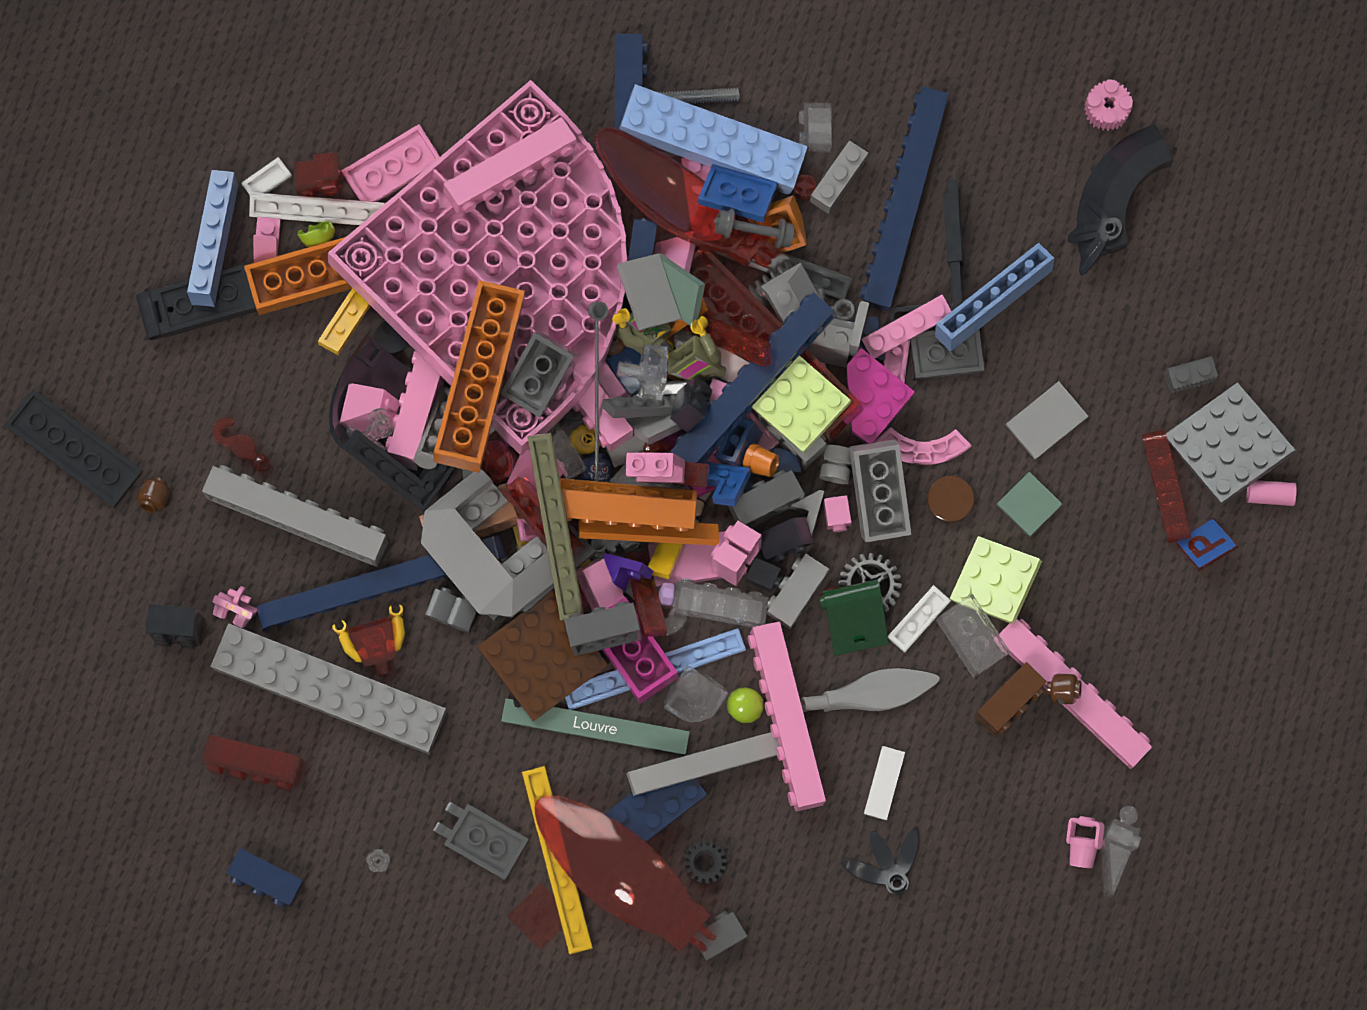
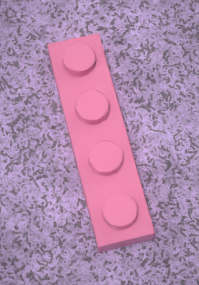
(906, 327)

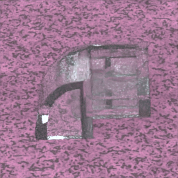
(694, 696)

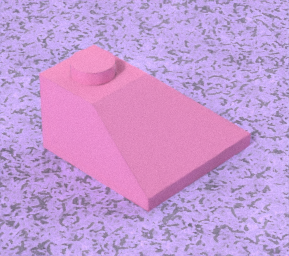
(361, 401)

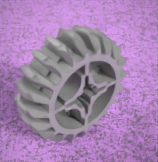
(863, 574)

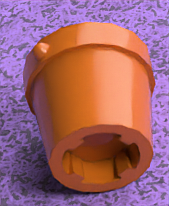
(761, 460)

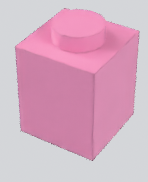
(837, 513)

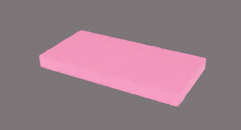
(391, 166)

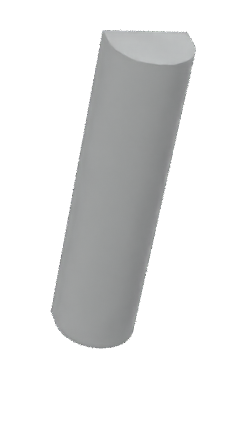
(425, 450)

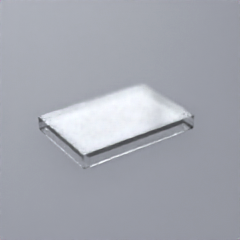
(973, 635)

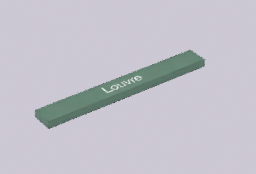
(601, 728)

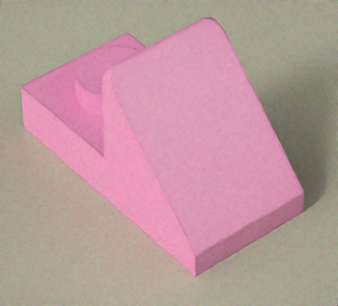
(266, 238)

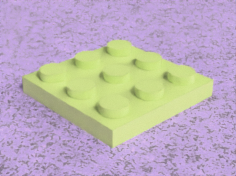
(801, 404)
(997, 579)

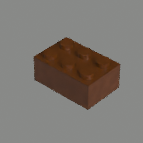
(1011, 700)

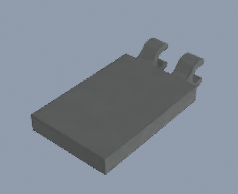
(482, 840)

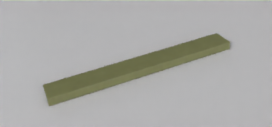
(555, 524)

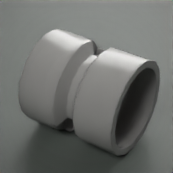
(836, 467)

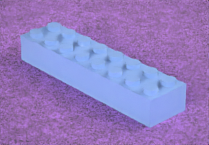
(711, 138)

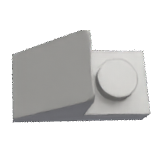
(810, 506)

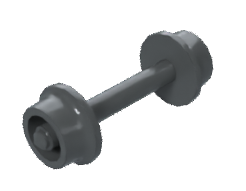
(783, 233)

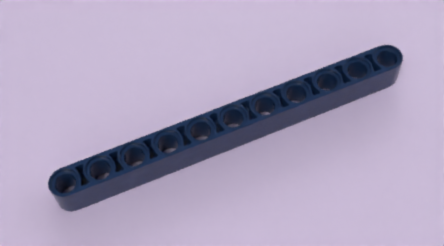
(358, 588)

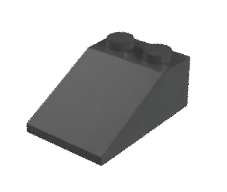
(540, 373)

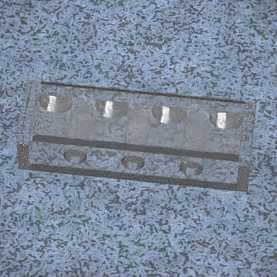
(719, 604)

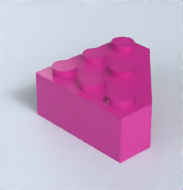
(879, 393)

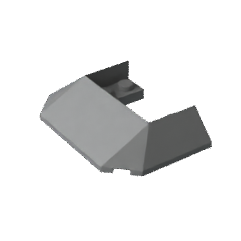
(467, 561)

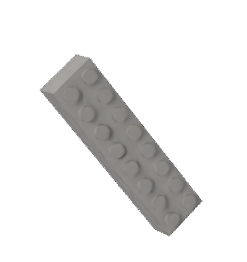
(295, 516)

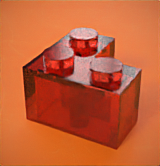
(318, 175)

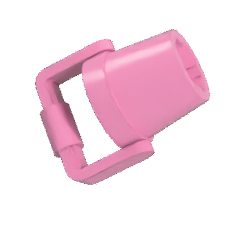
(1084, 849)

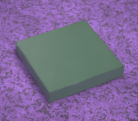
(1029, 504)

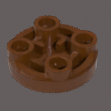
(950, 499)

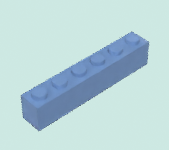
(212, 238)
(994, 297)

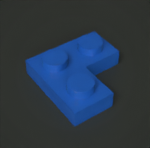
(729, 482)

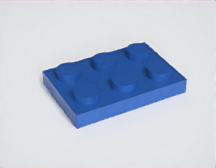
(736, 190)

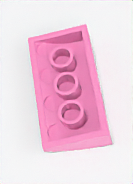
(692, 563)

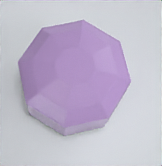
(666, 594)

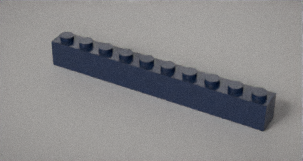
(905, 198)
(754, 380)

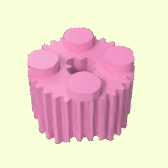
(1110, 93)

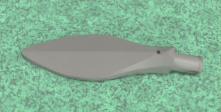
(875, 691)

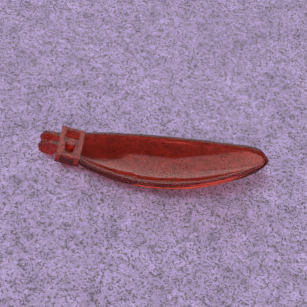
(670, 196)
(620, 871)

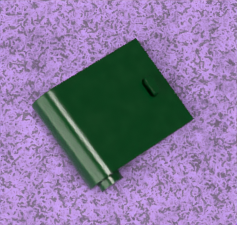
(855, 617)

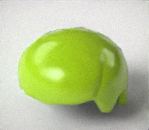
(317, 234)
(745, 705)

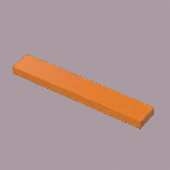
(701, 534)

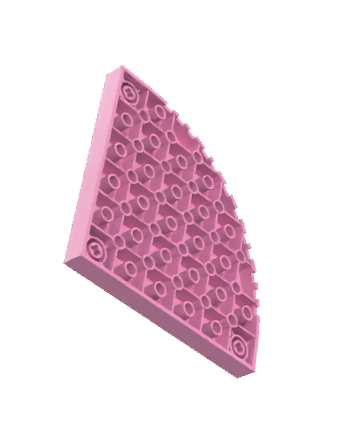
(542, 236)

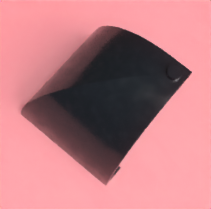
(377, 368)

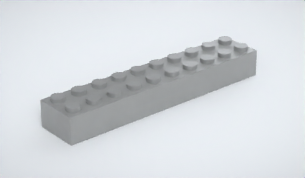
(329, 689)

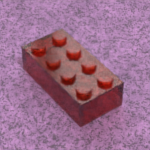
(252, 761)

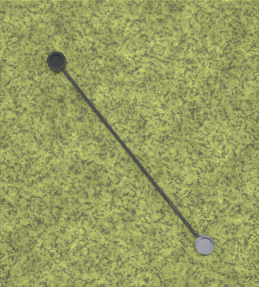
(598, 311)

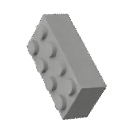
(880, 490)

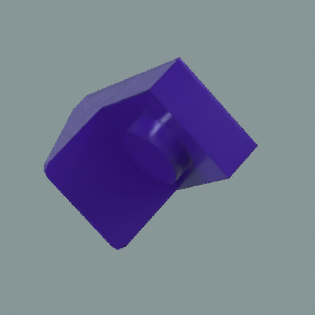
(623, 569)

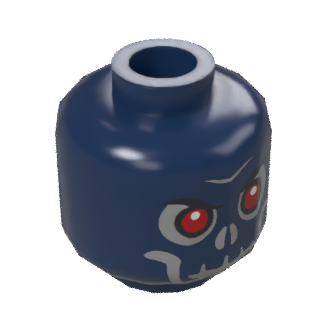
(604, 468)

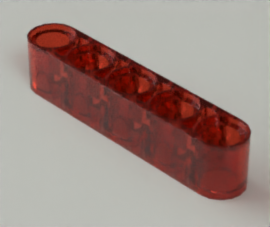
(1166, 486)

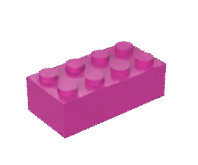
(642, 665)

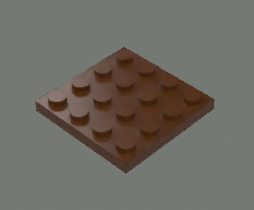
(537, 659)

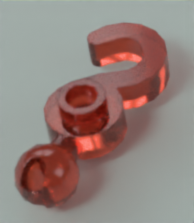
(242, 445)

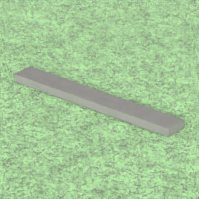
(702, 763)

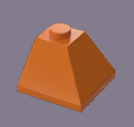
(788, 210)

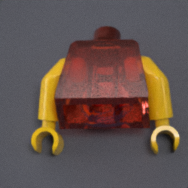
(374, 641)

